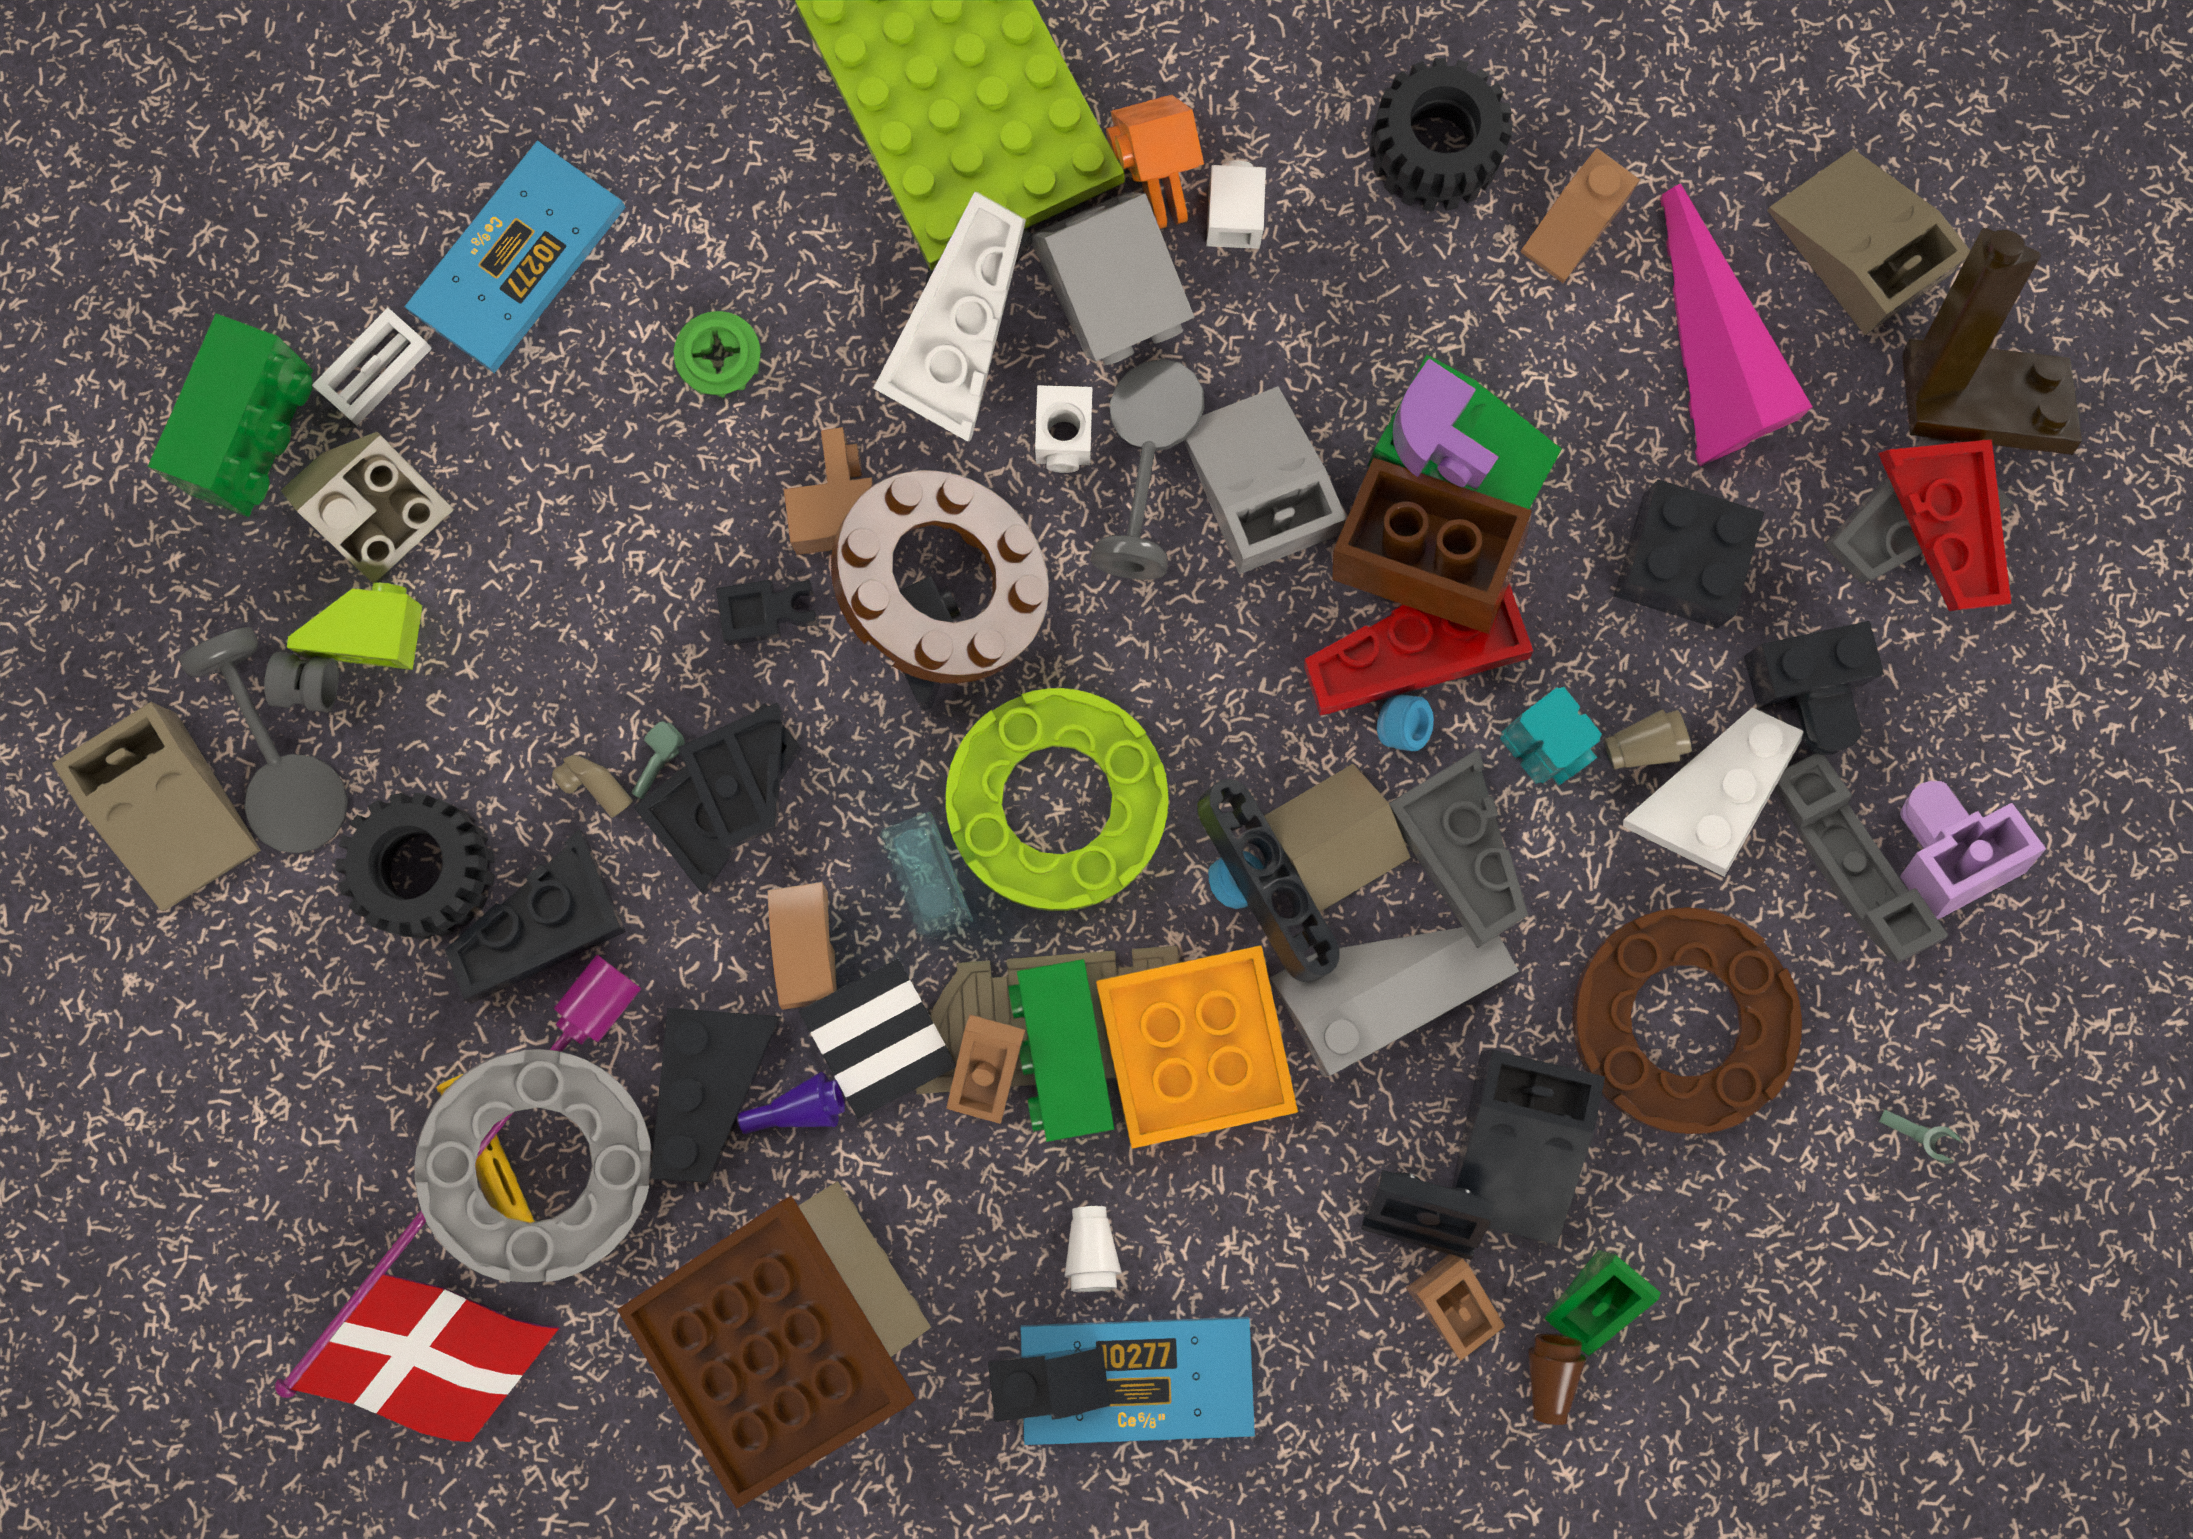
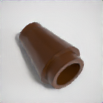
(1554, 1376)

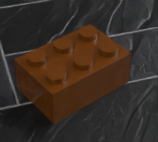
(1430, 545)

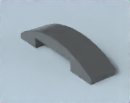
(1853, 863)

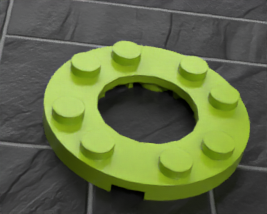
(1068, 721)

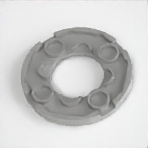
(549, 1247)

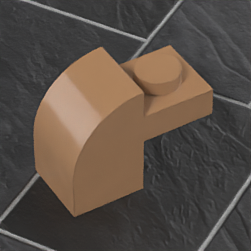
(819, 509)

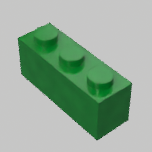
(1062, 1051)

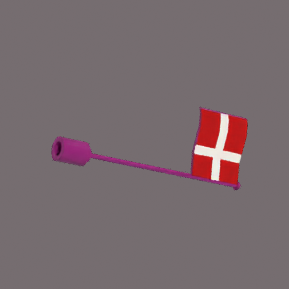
(421, 1347)

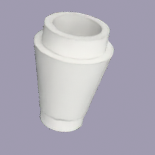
(1091, 1251)

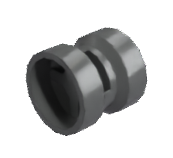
(301, 682)

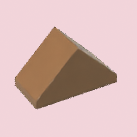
(1456, 1305)

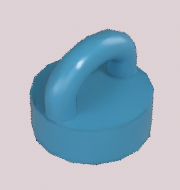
(1405, 722)
(1223, 884)

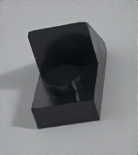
(1049, 1384)

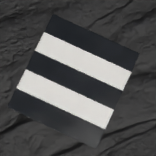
(877, 1038)

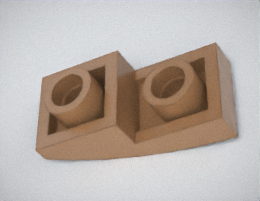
(801, 944)

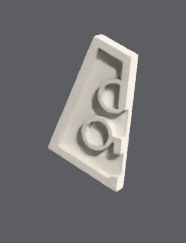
(1719, 793)

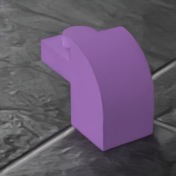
(1426, 430)

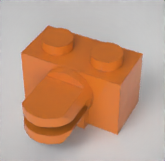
(1156, 143)

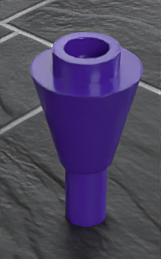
(809, 1104)

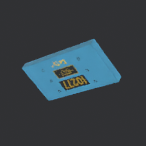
(515, 257)
(1160, 1379)

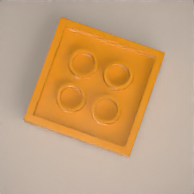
(1196, 1046)

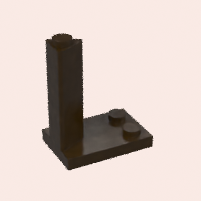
(1979, 393)

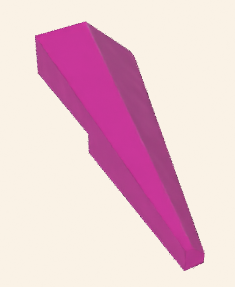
(1732, 363)

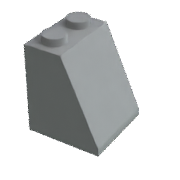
(1113, 277)

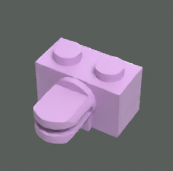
(1961, 851)

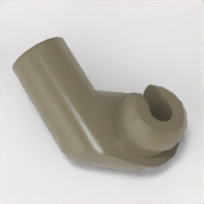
(596, 780)

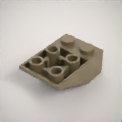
(1869, 238)
(157, 804)

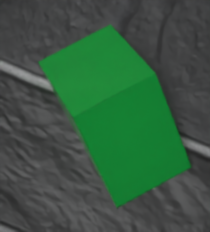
(1601, 1301)

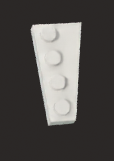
(953, 330)

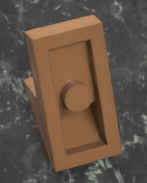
(985, 1068)

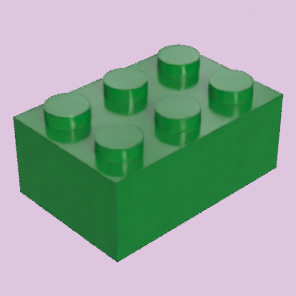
(232, 416)

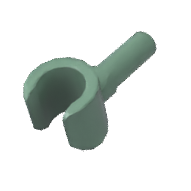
(665, 742)
(1921, 1134)

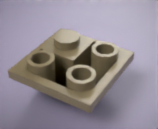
(367, 503)

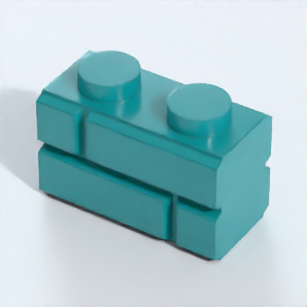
(1552, 738)

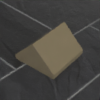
(1339, 836)

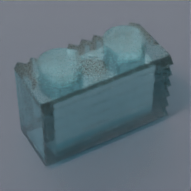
(926, 876)

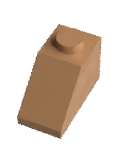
(1580, 215)

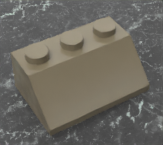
(865, 1268)

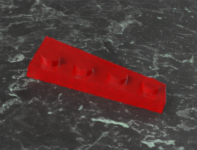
(1412, 653)

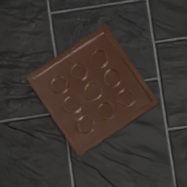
(766, 1353)

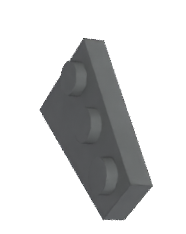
(1879, 533)
(1460, 847)

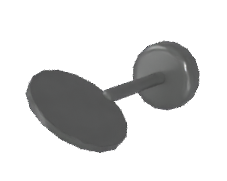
(1151, 412)
(293, 798)

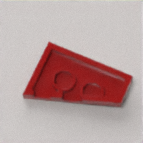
(1956, 518)

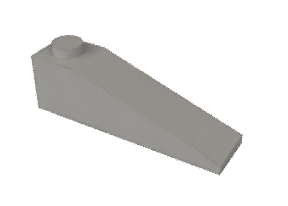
(1388, 992)

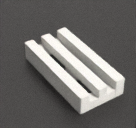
(386, 381)

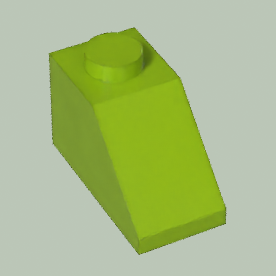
(364, 628)

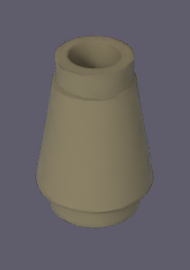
(1649, 741)

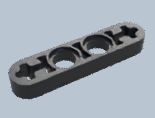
(1276, 876)

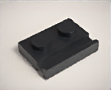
(1428, 1214)

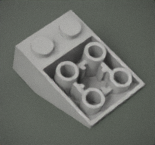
(1264, 480)

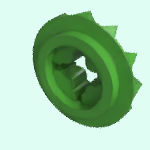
(698, 340)

